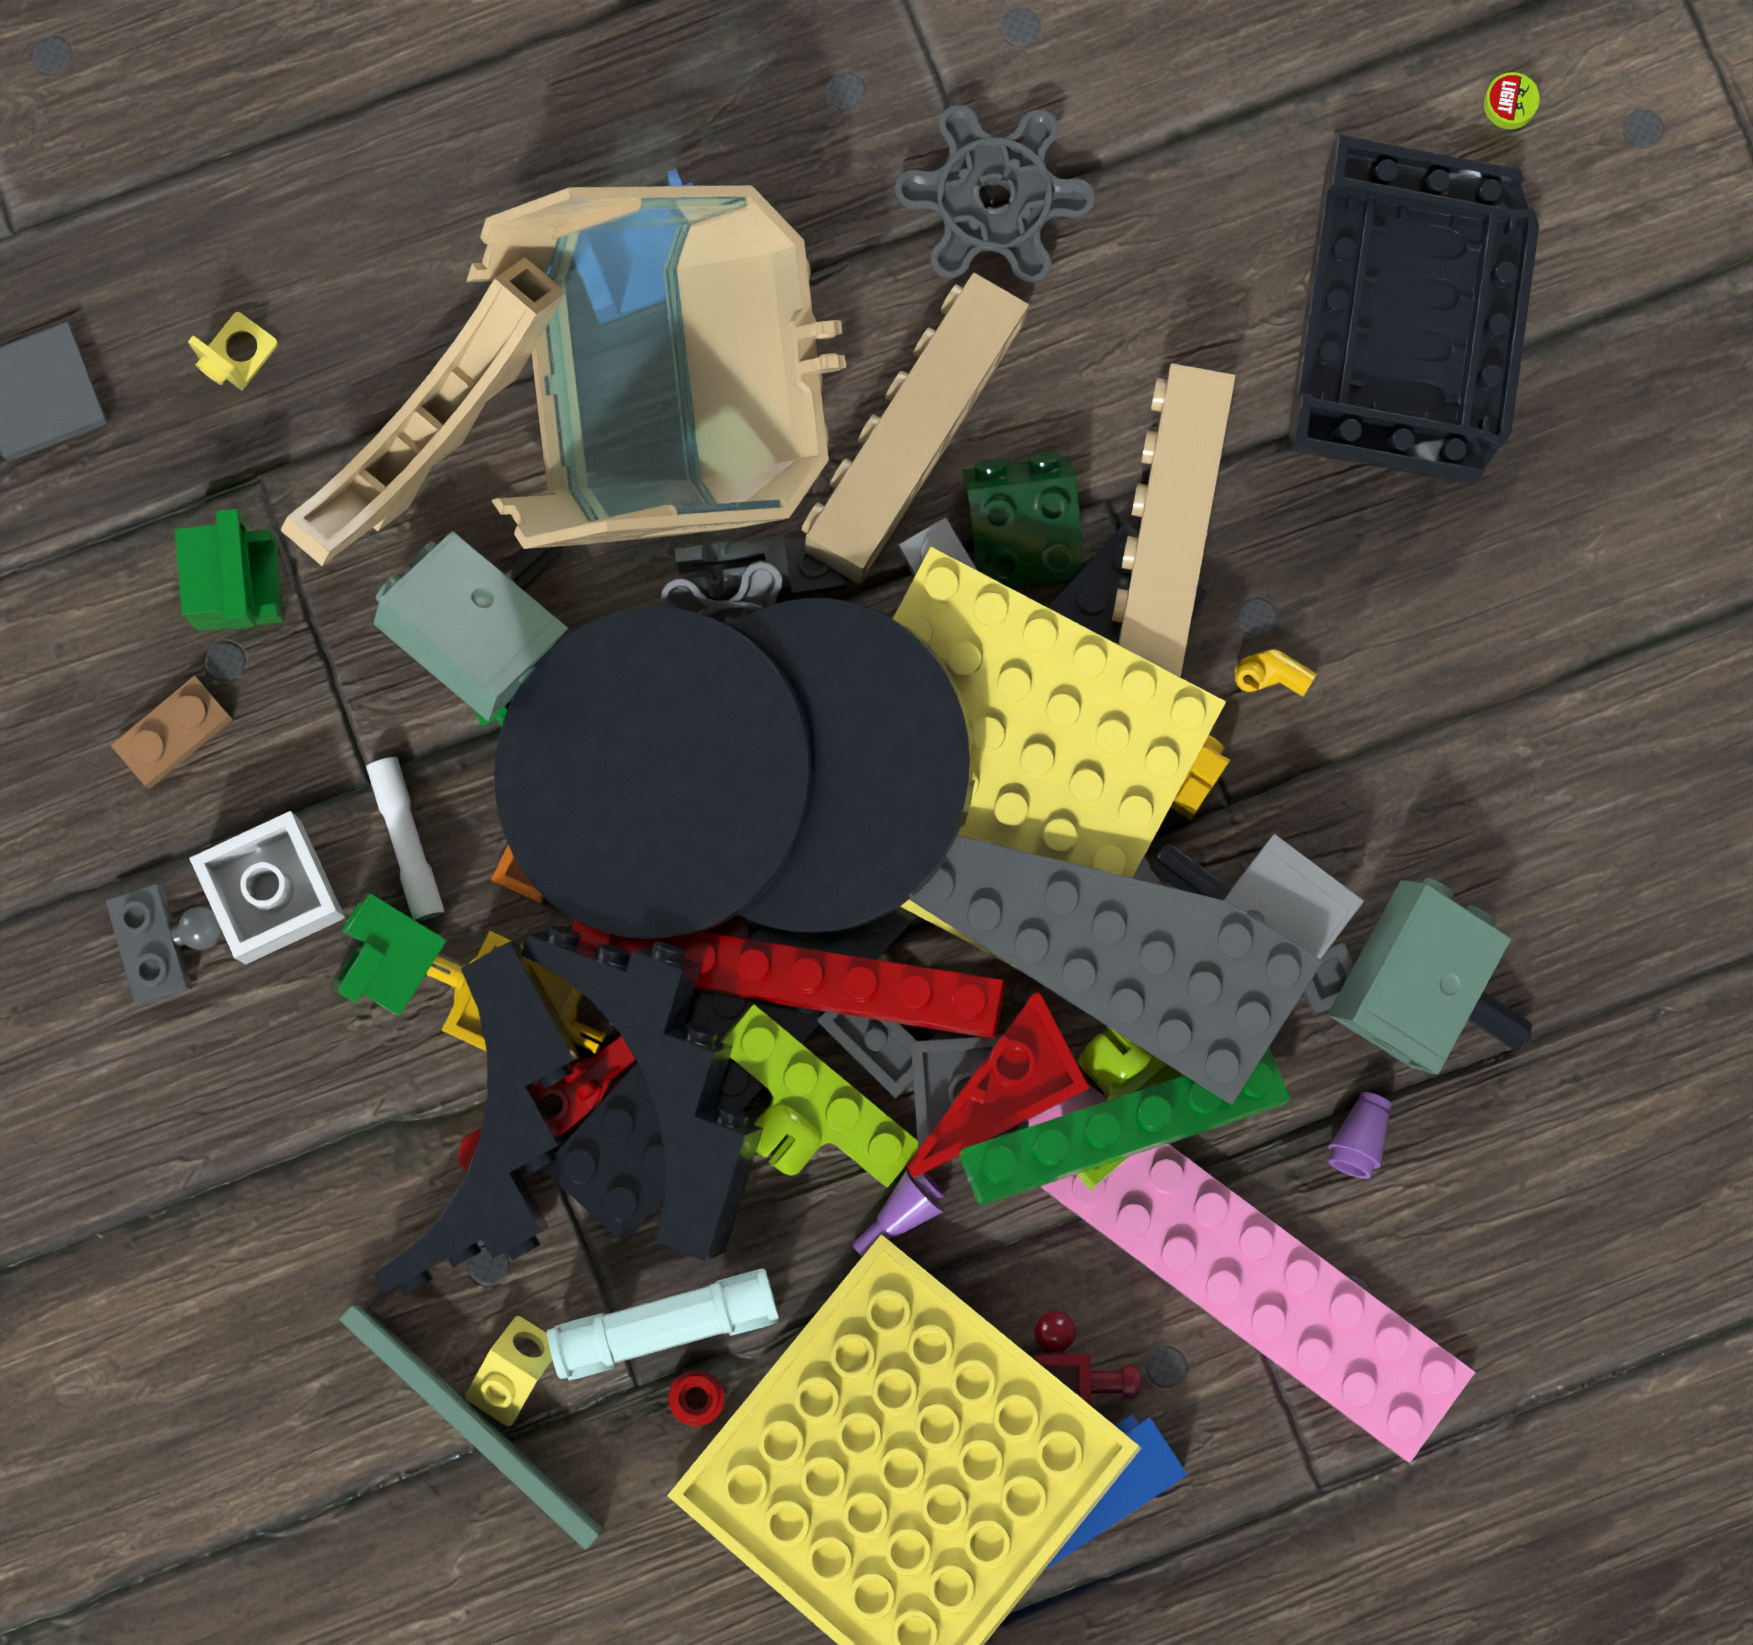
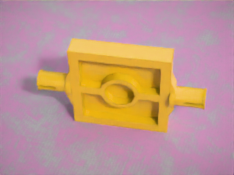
(464, 1016)

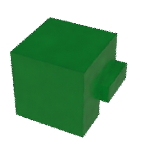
(228, 574)
(389, 955)

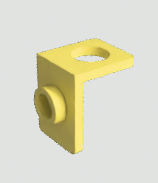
(216, 362)
(508, 1375)

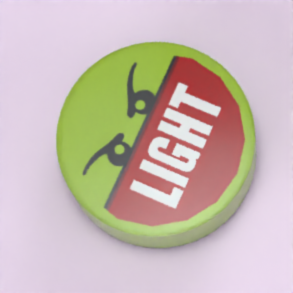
(1511, 100)

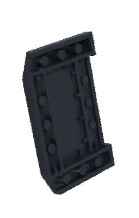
(1414, 311)

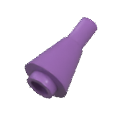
(907, 1207)

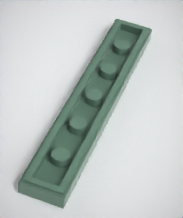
(472, 1425)

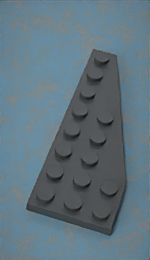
(1142, 957)

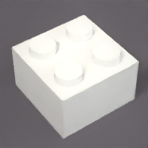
(267, 888)

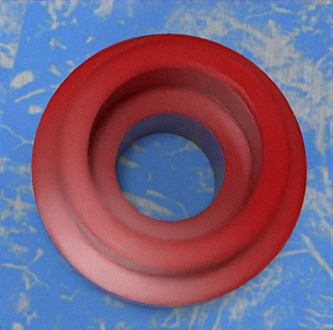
(679, 1404)

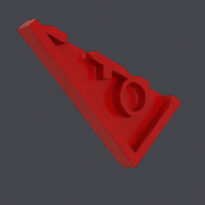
(1016, 1082)

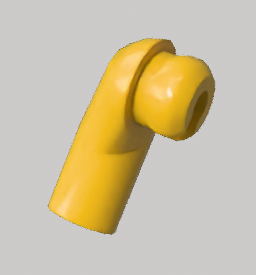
(1272, 668)

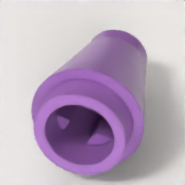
(1361, 1138)

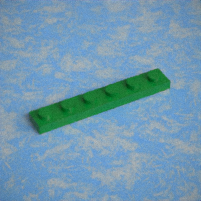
(1112, 1132)

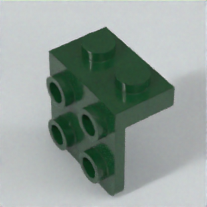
(1025, 519)

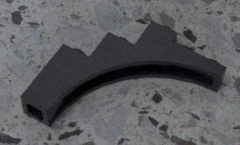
(684, 1067)
(493, 1202)

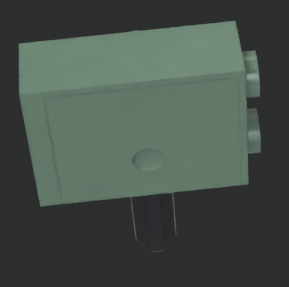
(471, 619)
(1427, 978)

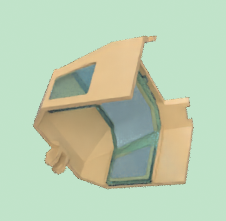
(674, 366)

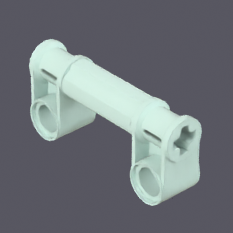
(602, 1340)

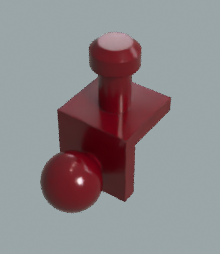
(1055, 1334)

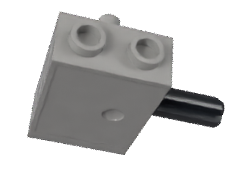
(1276, 889)

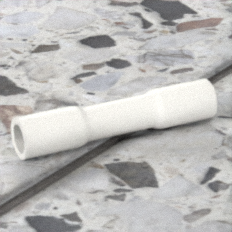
(395, 806)

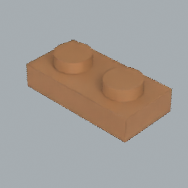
(171, 732)

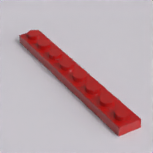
(832, 981)

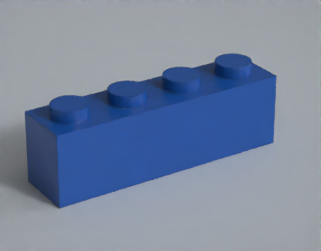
(1143, 1479)

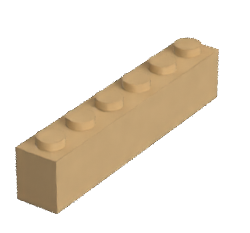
(915, 427)
(1173, 514)

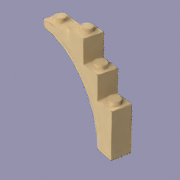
(434, 419)

